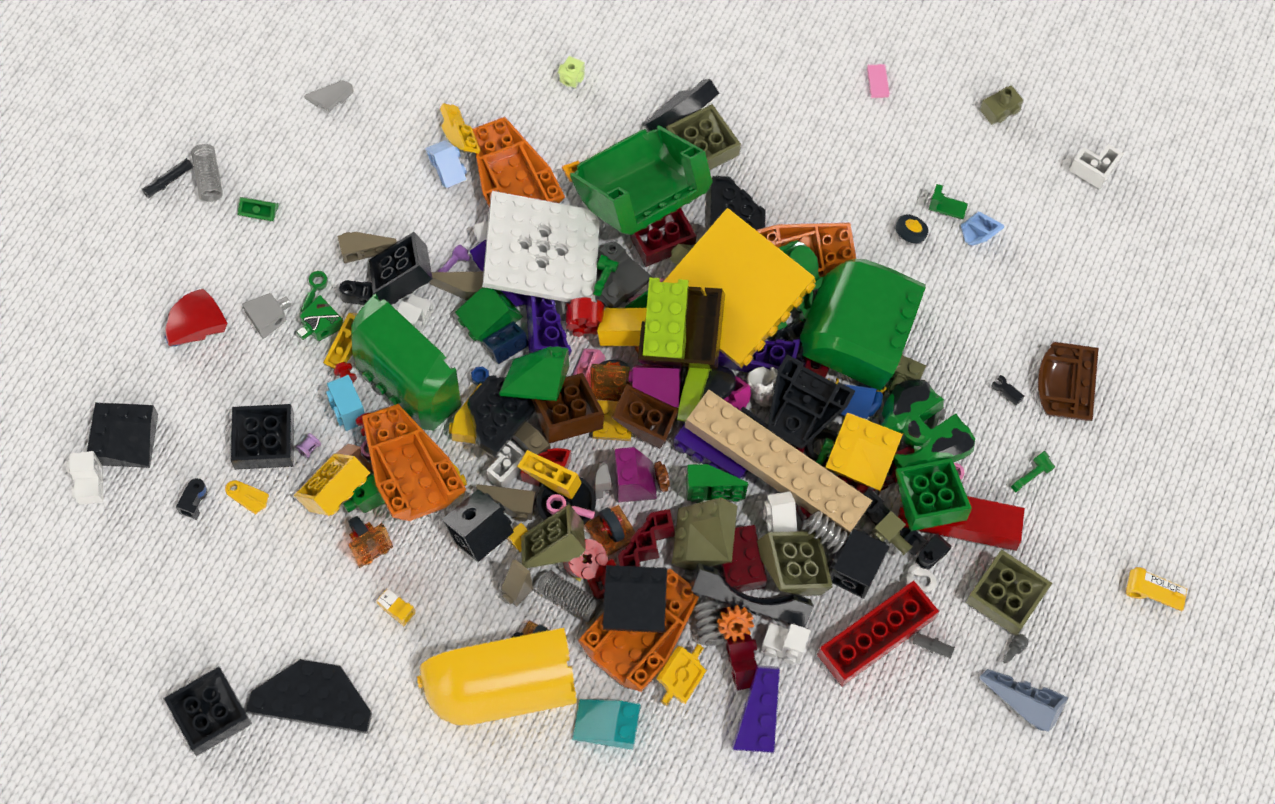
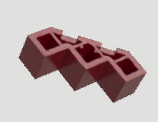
(644, 542)
(741, 658)

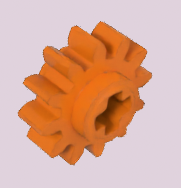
(741, 618)

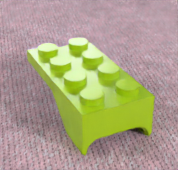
(666, 319)

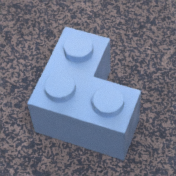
(446, 161)

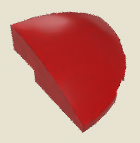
(194, 318)

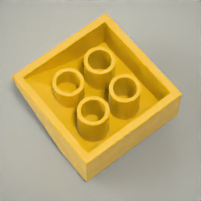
(863, 451)
(332, 484)

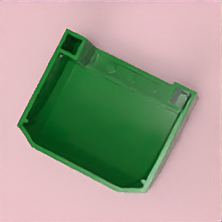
(642, 179)
(862, 320)
(404, 364)

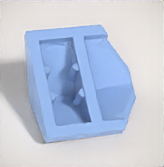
(980, 228)

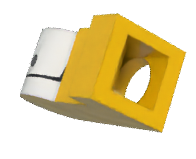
(396, 607)

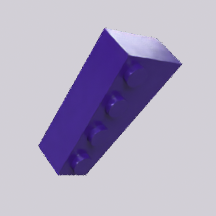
(544, 325)
(769, 356)
(759, 716)

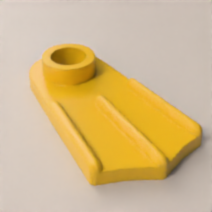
(247, 496)

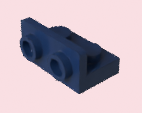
(506, 342)

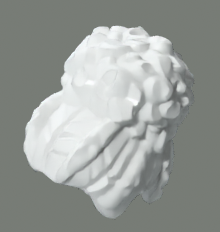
(762, 384)

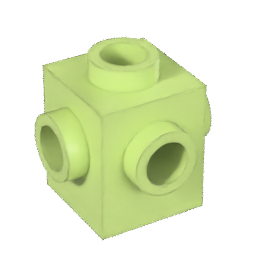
(572, 72)

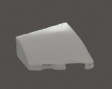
(330, 95)
(602, 479)

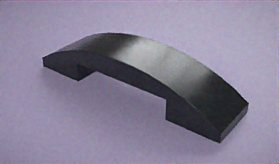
(877, 512)

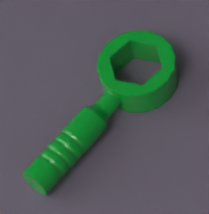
(311, 295)

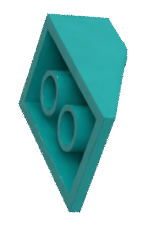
(607, 723)

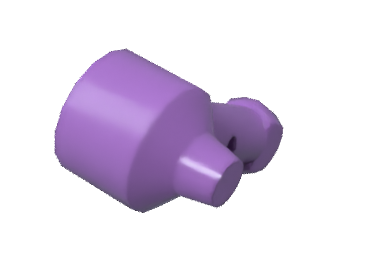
(459, 253)

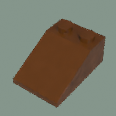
(645, 416)

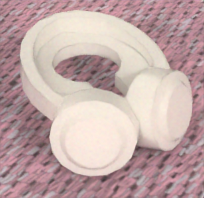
(916, 570)

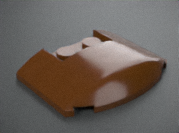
(1068, 381)

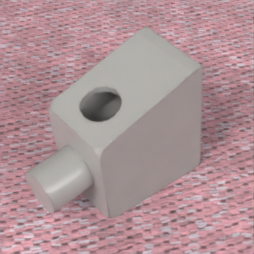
(266, 313)

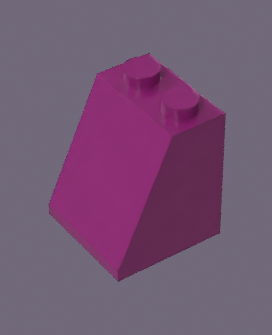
(658, 381)
(634, 475)

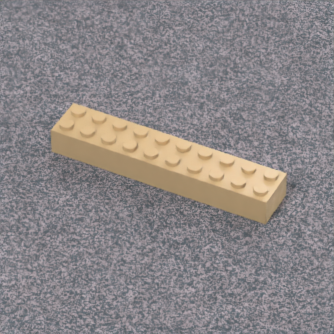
(776, 461)

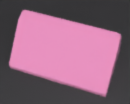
(588, 357)

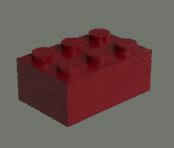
(661, 236)
(746, 569)

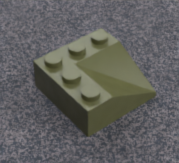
(710, 133)
(704, 534)
(554, 540)
(796, 562)
(1008, 592)

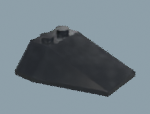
(804, 403)

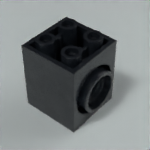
(478, 525)
(858, 563)

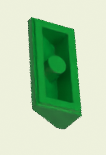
(257, 208)

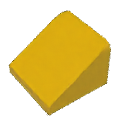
(515, 538)

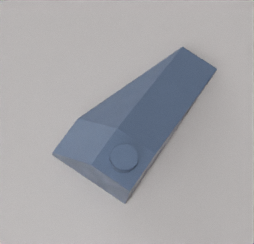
(1035, 705)

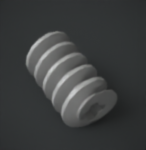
(826, 530)
(707, 623)

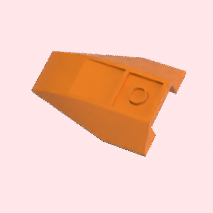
(512, 164)
(829, 241)
(409, 465)
(639, 656)

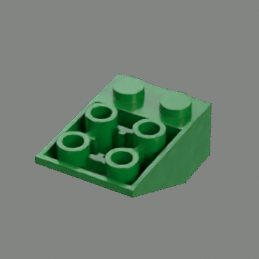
(710, 483)

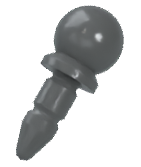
(1018, 644)

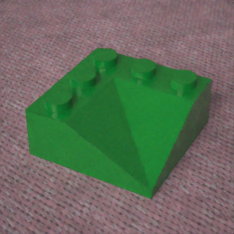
(932, 494)

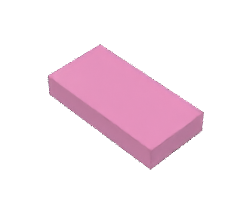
(878, 81)

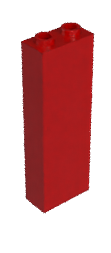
(987, 524)

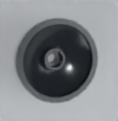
(719, 381)
(583, 498)

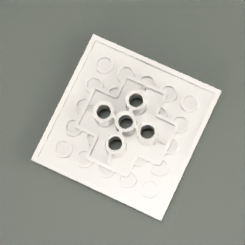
(541, 248)

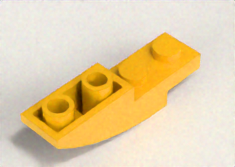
(456, 130)

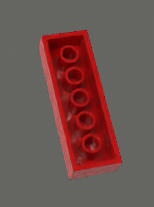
(877, 633)

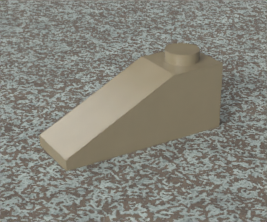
(360, 245)
(458, 283)
(531, 439)
(517, 502)
(516, 584)

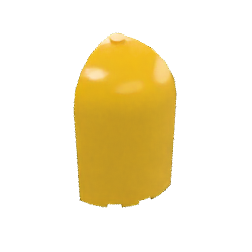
(499, 678)

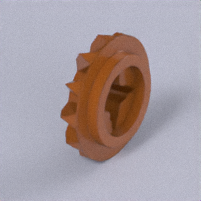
(661, 476)

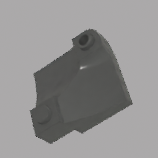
(625, 282)

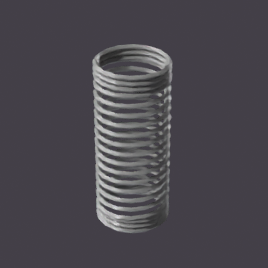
(213, 186)
(547, 584)

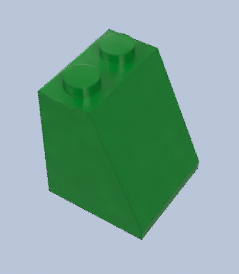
(487, 313)

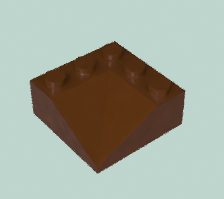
(573, 412)

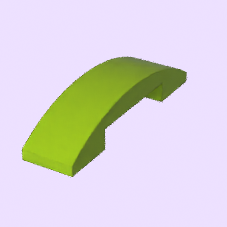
(692, 391)

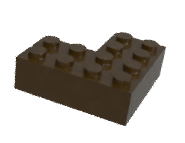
(703, 331)

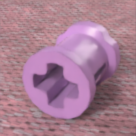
(308, 445)

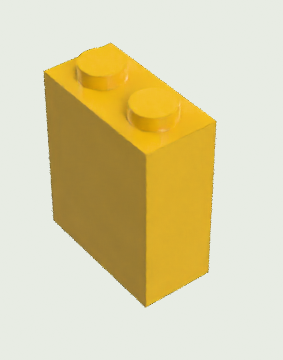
(621, 326)

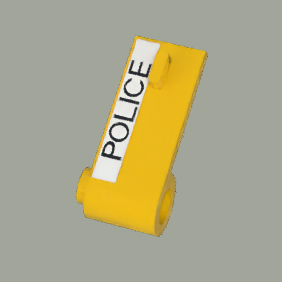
(1144, 584)

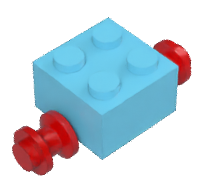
(345, 399)

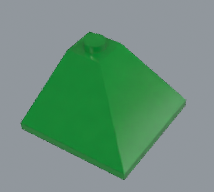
(537, 374)

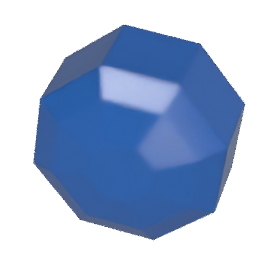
(479, 375)

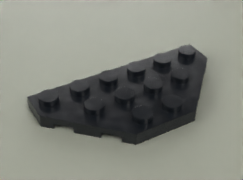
(728, 195)
(496, 416)
(312, 695)

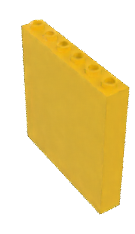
(757, 283)

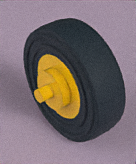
(911, 229)

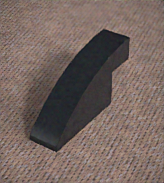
(683, 105)

